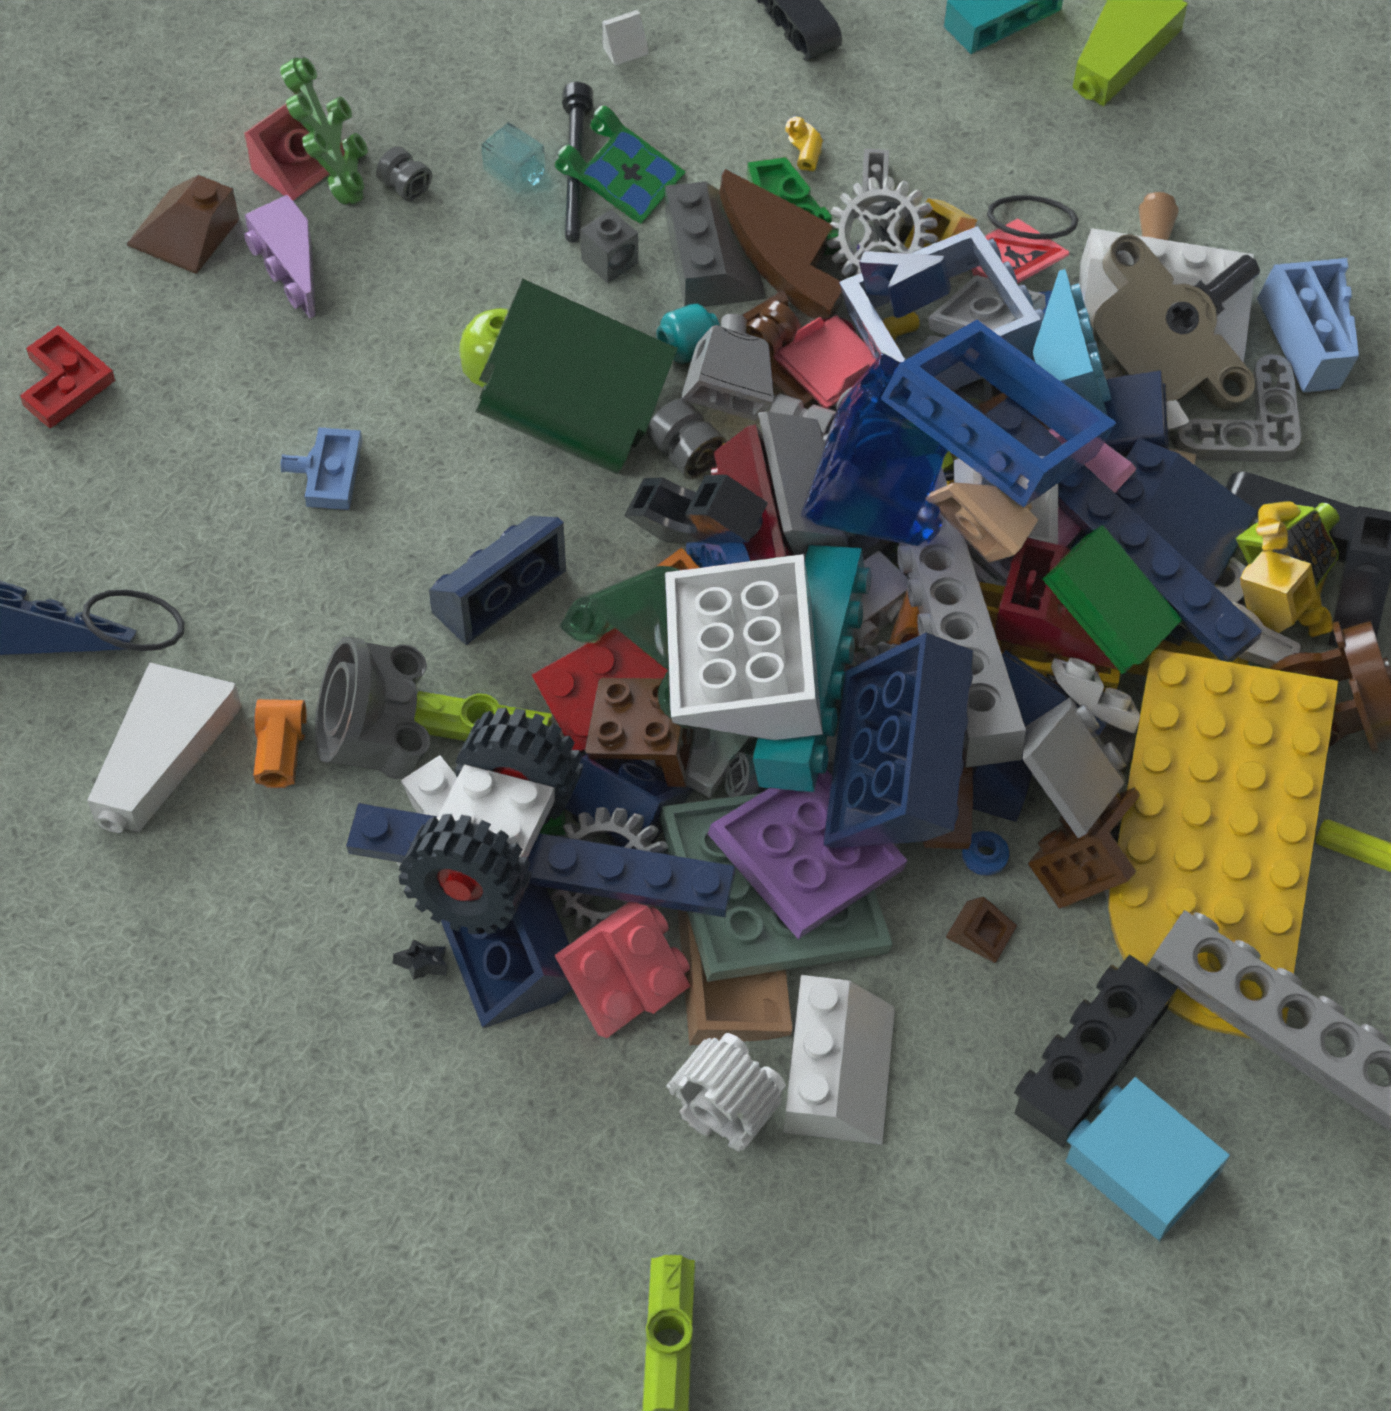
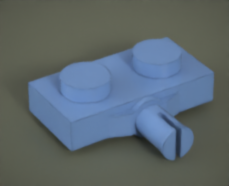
(328, 467)

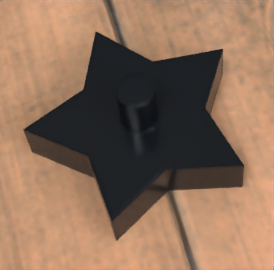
(422, 960)

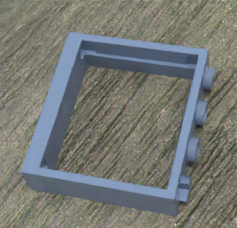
(961, 254)

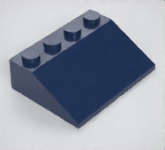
(1186, 510)
(900, 745)

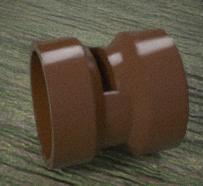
(775, 326)

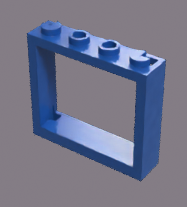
(976, 437)

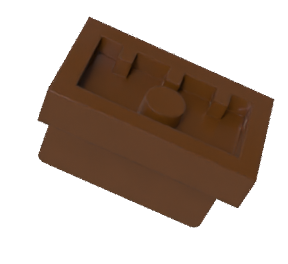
(633, 726)
(1085, 865)

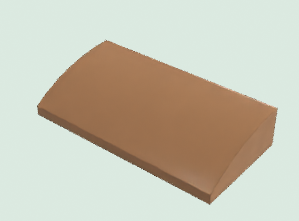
(743, 1006)

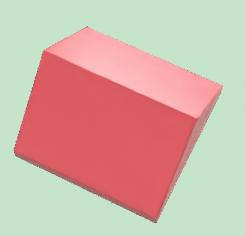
(279, 154)

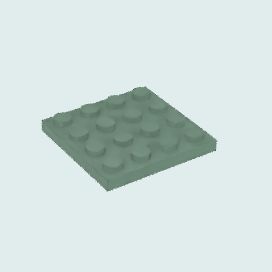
(752, 934)

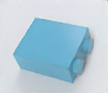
(1145, 1157)

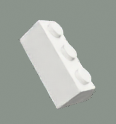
(839, 1062)

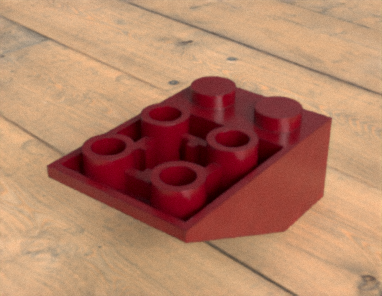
(1034, 615)

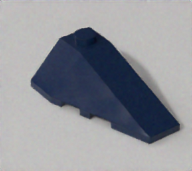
(46, 628)

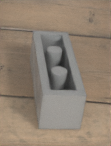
(875, 165)

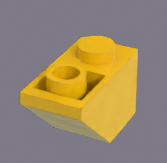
(1278, 589)

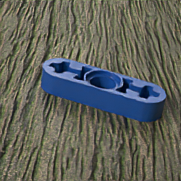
(716, 553)

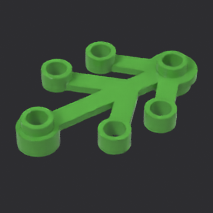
(325, 134)

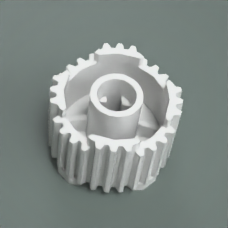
(726, 1091)

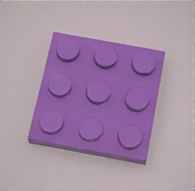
(781, 853)

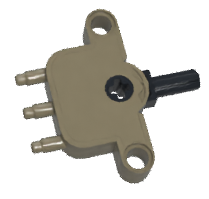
(1137, 330)

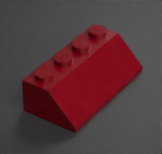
(747, 462)

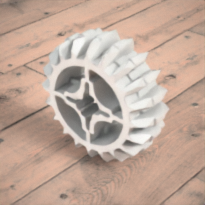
(895, 218)

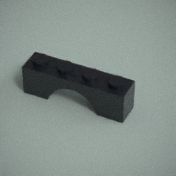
(715, 513)

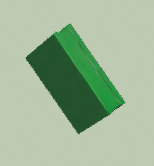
(1112, 599)

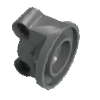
(370, 708)

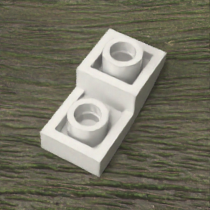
(1085, 687)

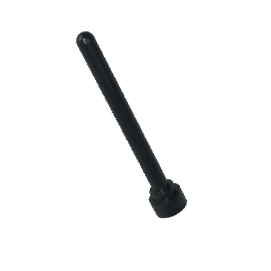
(577, 102)

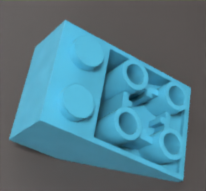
(1068, 345)

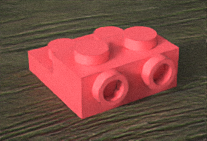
(624, 967)

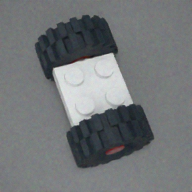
(475, 854)

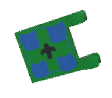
(624, 170)

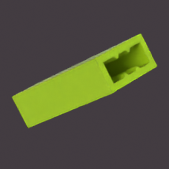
(1123, 43)

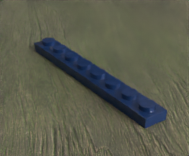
(1092, 504)
(572, 864)

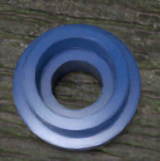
(982, 863)

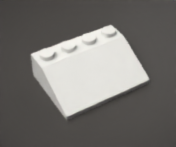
(1185, 263)
(744, 649)

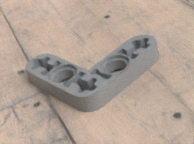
(1258, 432)

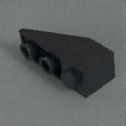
(1364, 571)

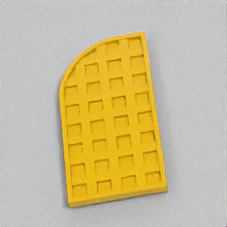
(1224, 811)

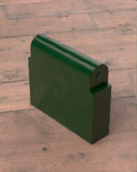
(573, 377)

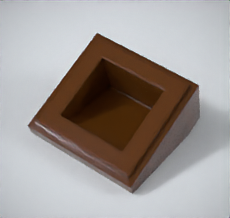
(982, 929)

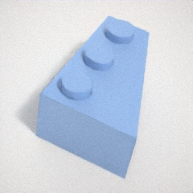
(1312, 320)

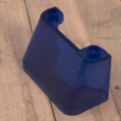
(876, 468)

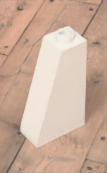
(159, 742)

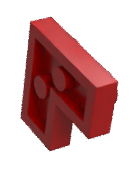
(72, 377)

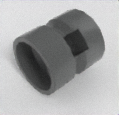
(685, 437)

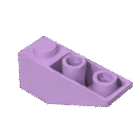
(284, 241)

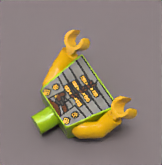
(1303, 535)

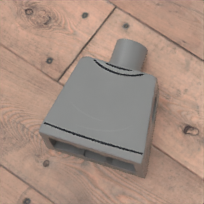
(730, 370)

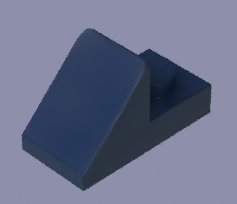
(907, 278)

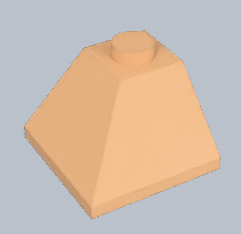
(985, 518)

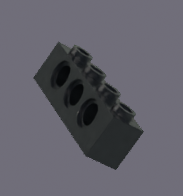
(1059, 1111)

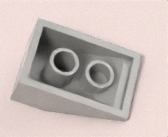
(1073, 763)

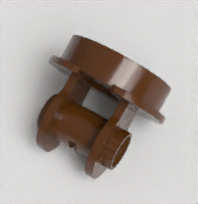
(1369, 677)

